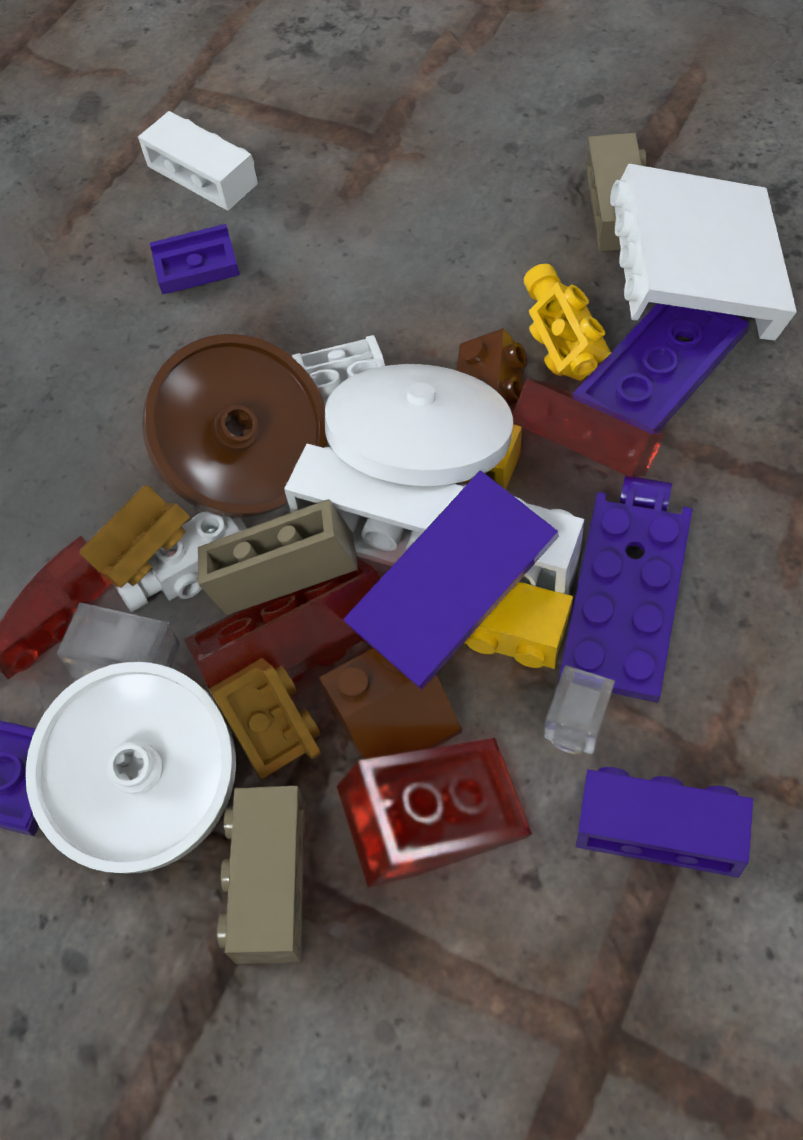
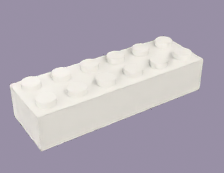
(393, 515)

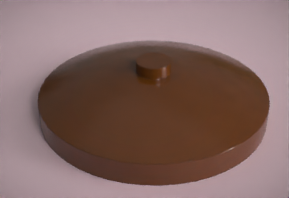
(231, 423)

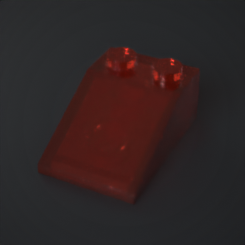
(430, 809)

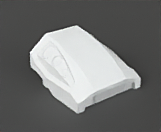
(338, 363)

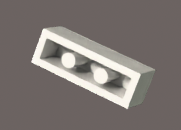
(198, 160)

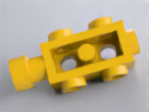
(564, 324)

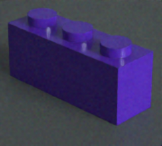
(665, 821)

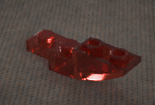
(46, 608)

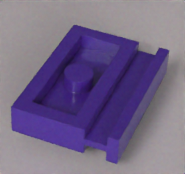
(194, 259)

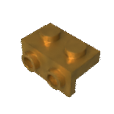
(134, 536)
(265, 718)

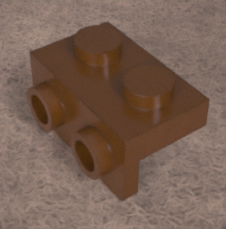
(495, 361)

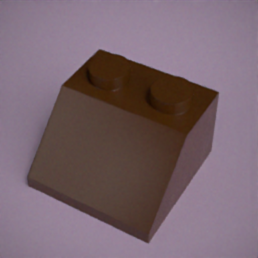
(385, 709)

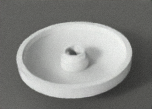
(418, 424)
(130, 768)

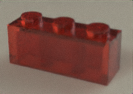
(587, 428)

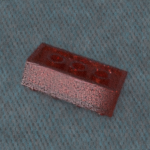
(286, 631)

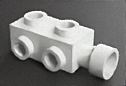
(177, 569)

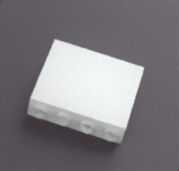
(701, 247)

